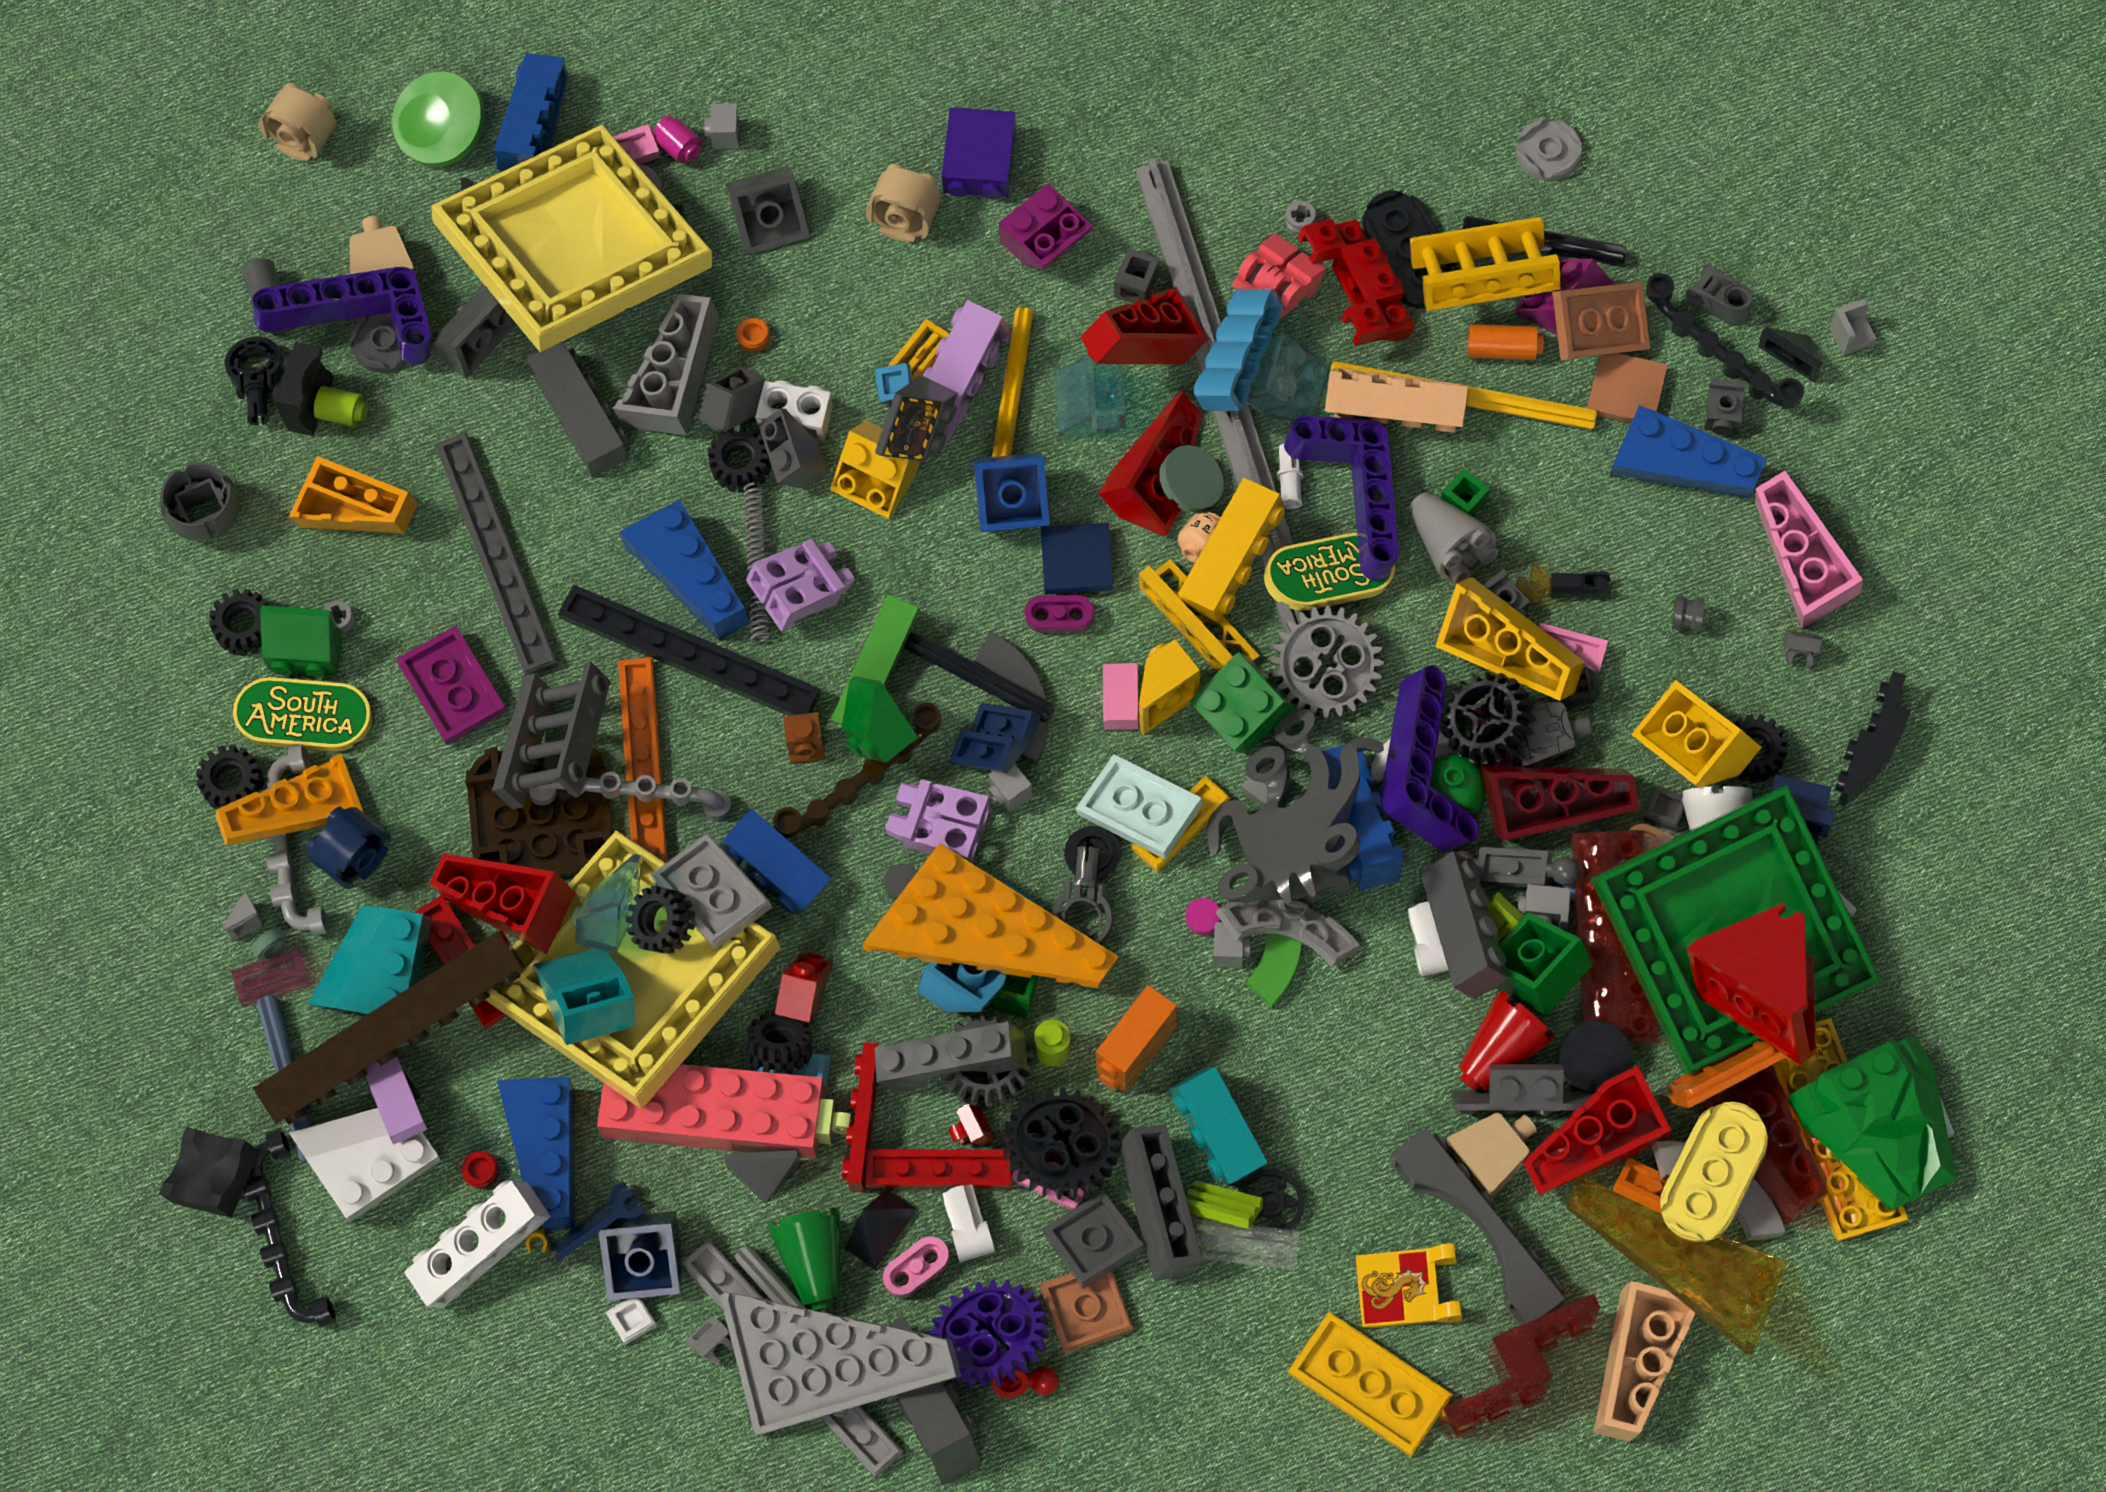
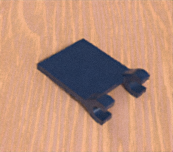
(612, 1210)

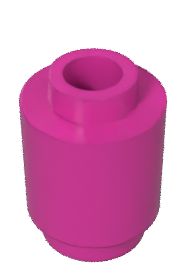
(677, 139)

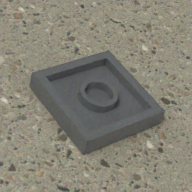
(1093, 1239)

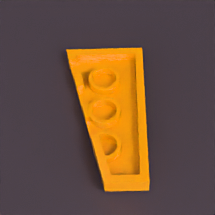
(289, 804)

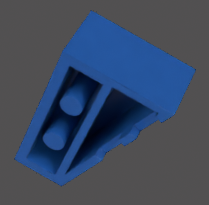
(774, 863)

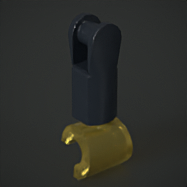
(1563, 585)

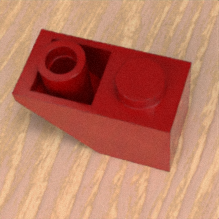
(803, 987)

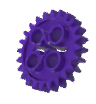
(1003, 1313)

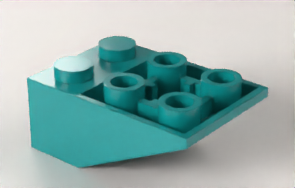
(586, 994)

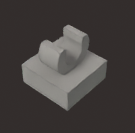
(707, 1337)

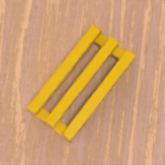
(912, 343)

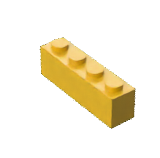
(1232, 550)

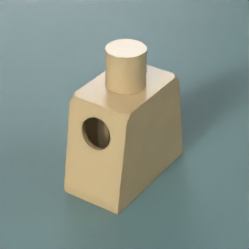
(377, 248)
(1492, 1150)

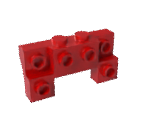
(1364, 278)

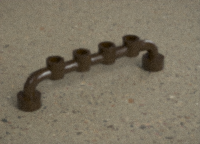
(790, 822)

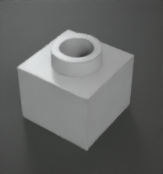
(723, 126)
(1009, 788)
(1228, 951)

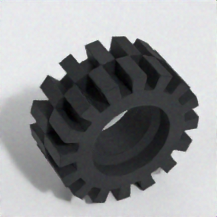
(739, 441)
(226, 611)
(1776, 747)
(222, 761)
(676, 924)
(779, 1043)

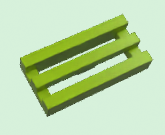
(1223, 1204)

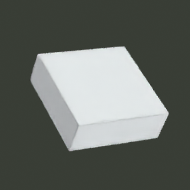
(631, 1319)

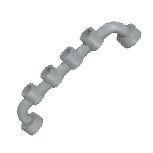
(715, 803)
(281, 861)

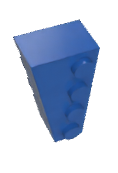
(532, 110)
(1684, 456)
(681, 560)
(1378, 858)
(543, 1137)

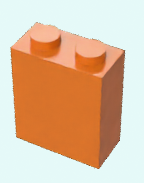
(1136, 1040)

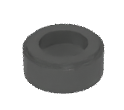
(897, 879)

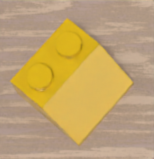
(1167, 684)

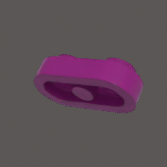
(1059, 612)

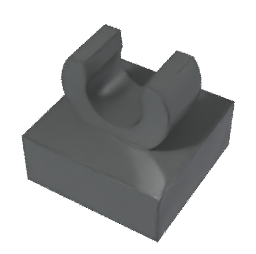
(1801, 643)

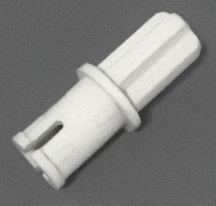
(1290, 479)

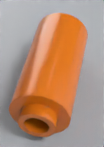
(1504, 342)

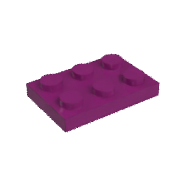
(451, 685)

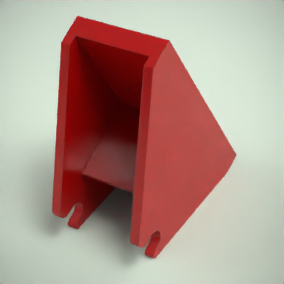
(1761, 979)

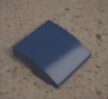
(1076, 558)
(995, 738)

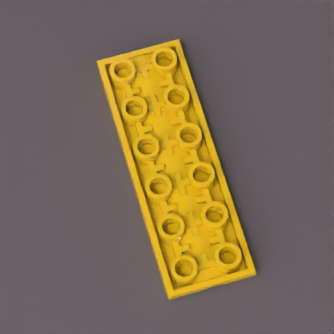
(1848, 1204)

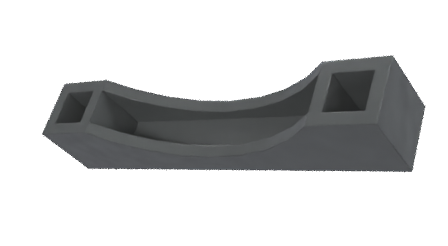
(1431, 1171)

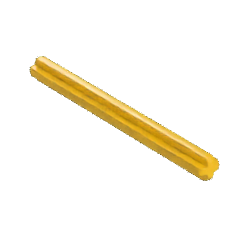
(1013, 382)

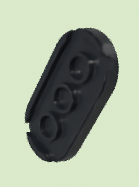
(1393, 221)

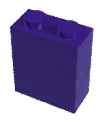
(979, 152)

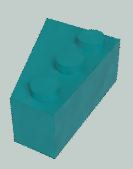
(1217, 1125)

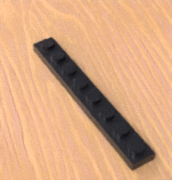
(688, 653)

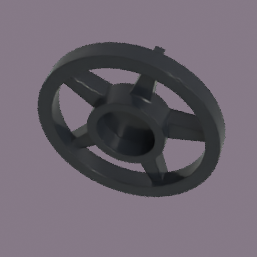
(1273, 1199)

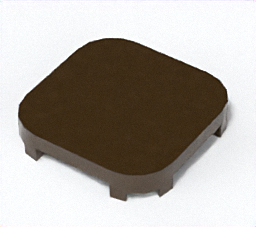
(543, 837)

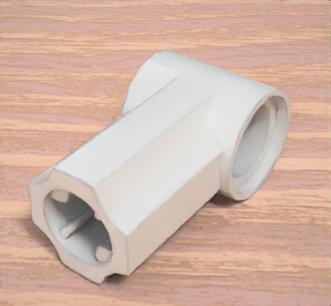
(1428, 946)
(969, 1231)

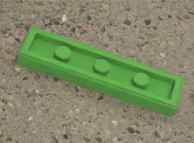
(882, 646)

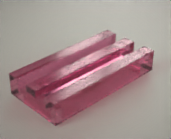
(273, 989)

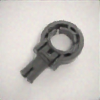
(1086, 878)

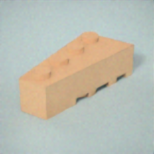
(1396, 398)

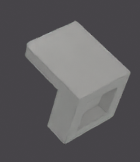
(1852, 328)

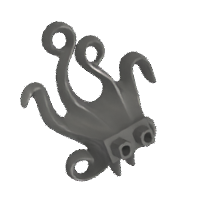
(1300, 846)

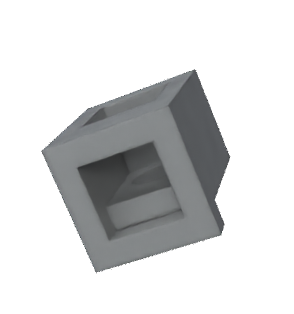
(1546, 903)

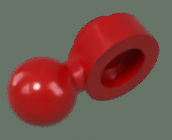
(1042, 1380)

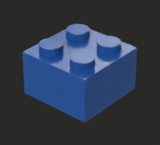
(1011, 492)

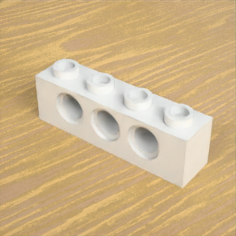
(523, 1216)

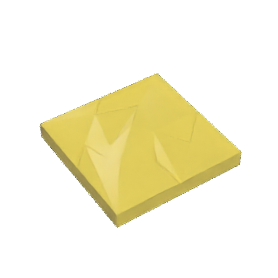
(571, 237)
(673, 993)

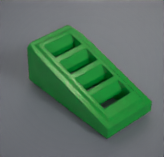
(1015, 999)

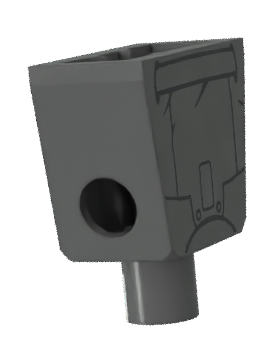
(1553, 736)

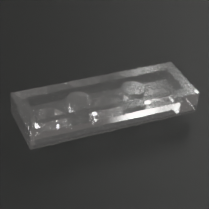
(1247, 1246)

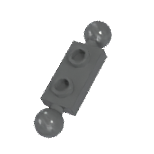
(1522, 867)

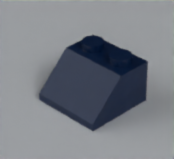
(641, 1256)

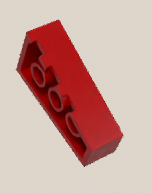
(506, 896)

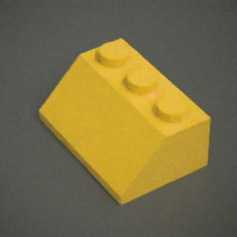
(1695, 738)

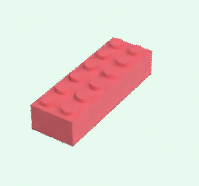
(721, 1111)

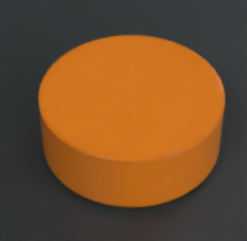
(753, 335)

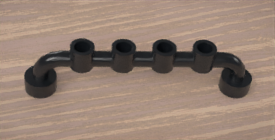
(1788, 391)
(276, 1254)

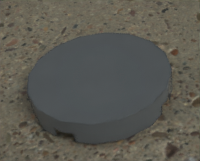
(376, 344)

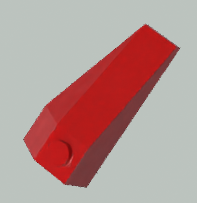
(1134, 483)
(1605, 1130)

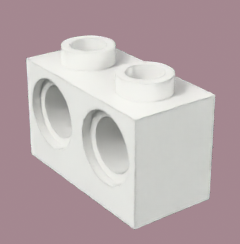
(797, 402)

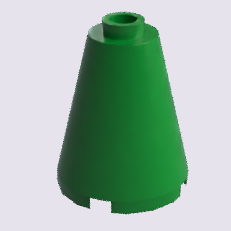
(811, 1254)

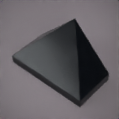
(1793, 350)
(879, 1228)

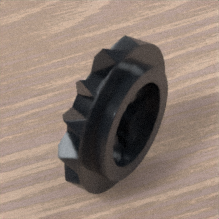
(1098, 838)

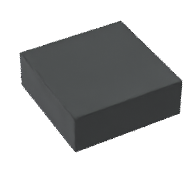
(1664, 809)

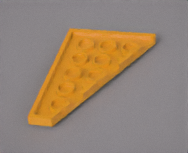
(973, 919)

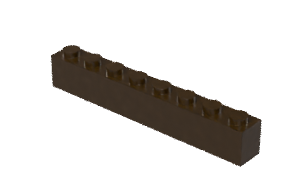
(388, 1027)

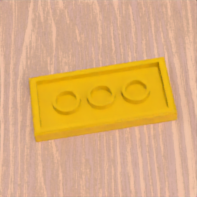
(1370, 1384)

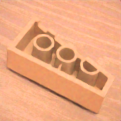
(1641, 1353)

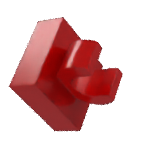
(972, 1127)

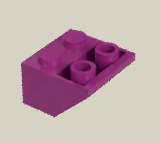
(1042, 228)
(1573, 275)

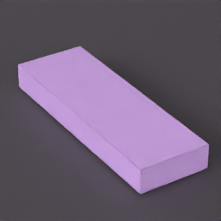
(395, 1100)

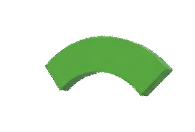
(1275, 969)

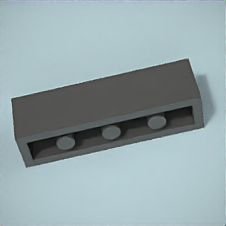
(577, 408)
(1464, 925)
(1160, 1202)

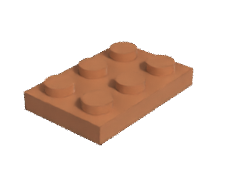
(1601, 320)

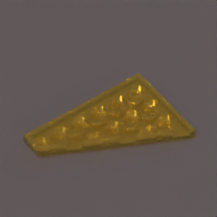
(1716, 1278)

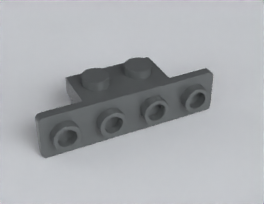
(1521, 1089)

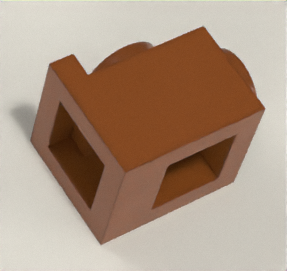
(804, 738)

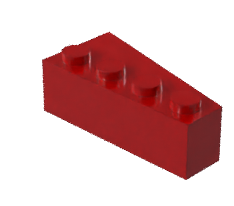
(1146, 332)

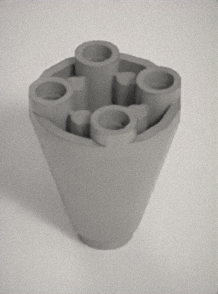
(1452, 537)

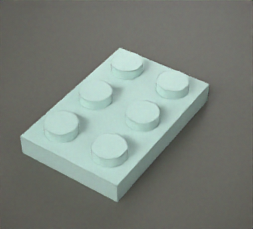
(1139, 806)

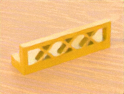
(1188, 624)

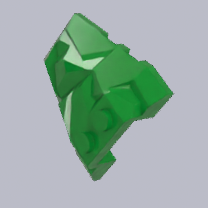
(1882, 1121)

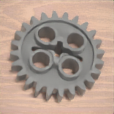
(1353, 678)

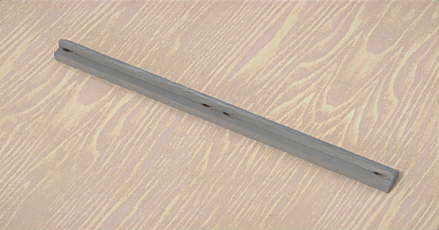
(1188, 275)

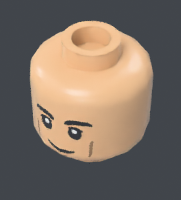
(1196, 534)

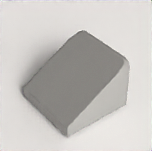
(242, 919)

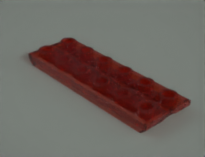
(1610, 986)

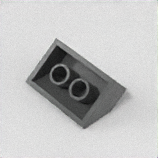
(472, 332)

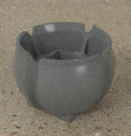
(191, 488)

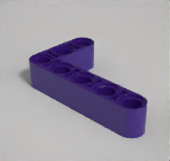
(351, 304)
(1367, 449)
(1410, 764)

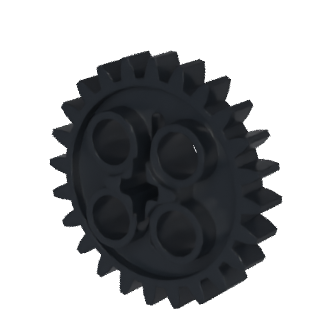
(1033, 1154)

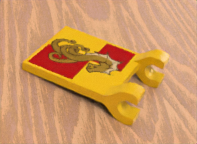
(1403, 1287)

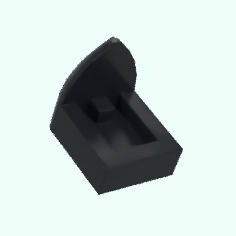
(1586, 690)

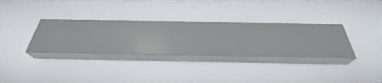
(853, 1426)

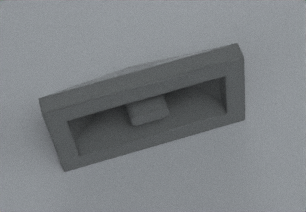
(763, 1171)

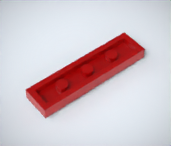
(451, 941)
(860, 1132)
(937, 1169)

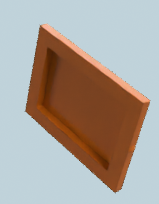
(1720, 1075)

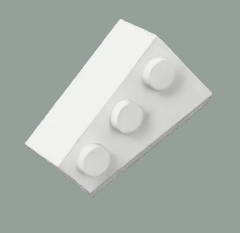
(360, 1161)

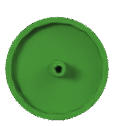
(438, 119)

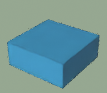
(892, 379)

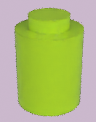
(340, 406)
(1052, 1042)

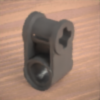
(1717, 293)

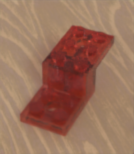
(1519, 1367)

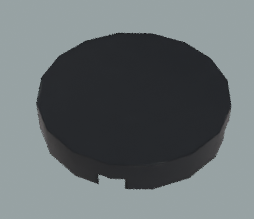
(1593, 1054)

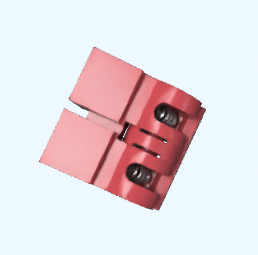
(1278, 269)

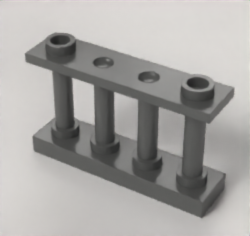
(527, 731)

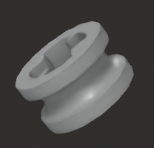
(1292, 213)
(339, 606)

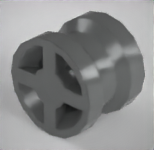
(1688, 613)

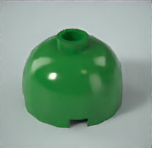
(1459, 781)

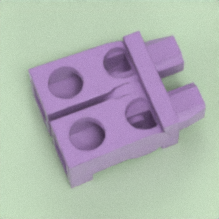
(799, 582)
(940, 816)

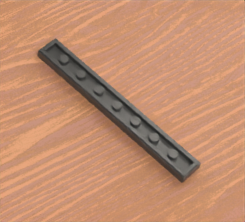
(496, 555)

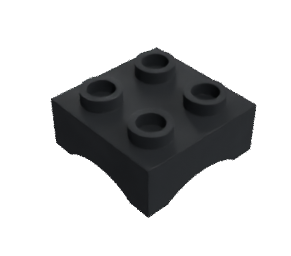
(299, 387)
(209, 1172)

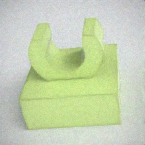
(830, 1121)

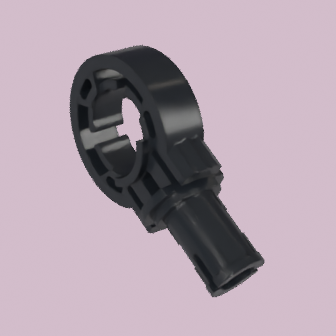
(256, 382)

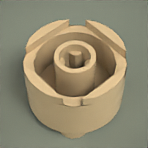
(298, 122)
(904, 203)

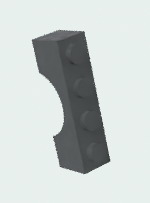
(983, 1048)

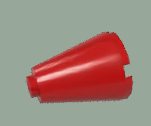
(1505, 1037)

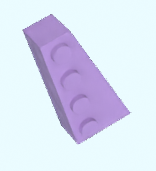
(965, 355)

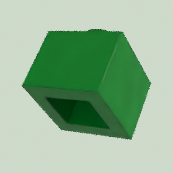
(1469, 487)

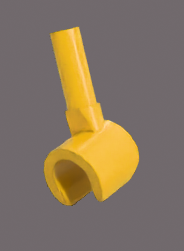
(538, 1233)

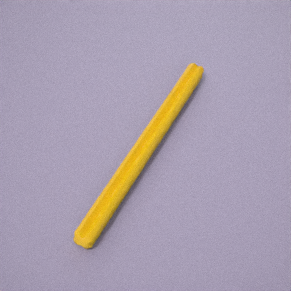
(1511, 403)

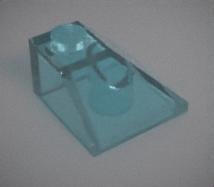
(604, 912)

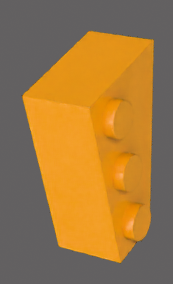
(350, 501)

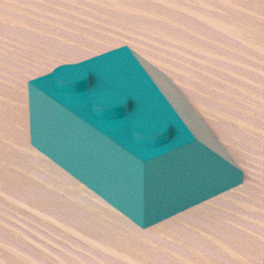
(375, 960)

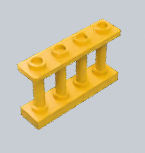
(1487, 282)

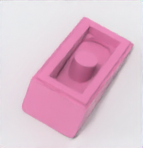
(1120, 696)

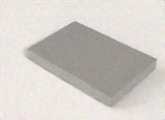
(718, 889)

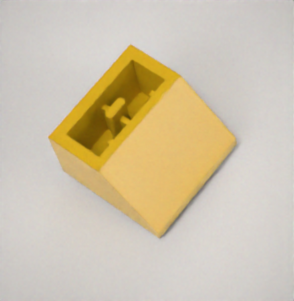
(870, 478)

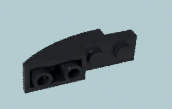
(1876, 745)

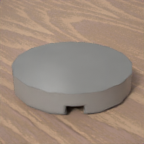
(1548, 150)

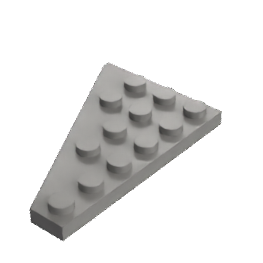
(818, 1363)

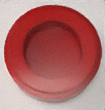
(480, 1170)

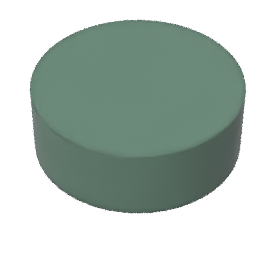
(269, 943)

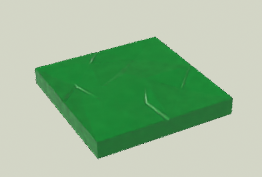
(1713, 880)

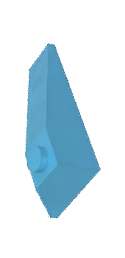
(961, 985)

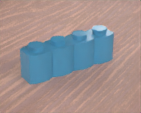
(1238, 350)

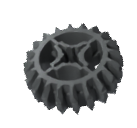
(996, 1087)

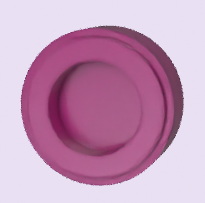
(1201, 916)

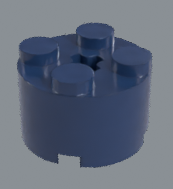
(348, 846)

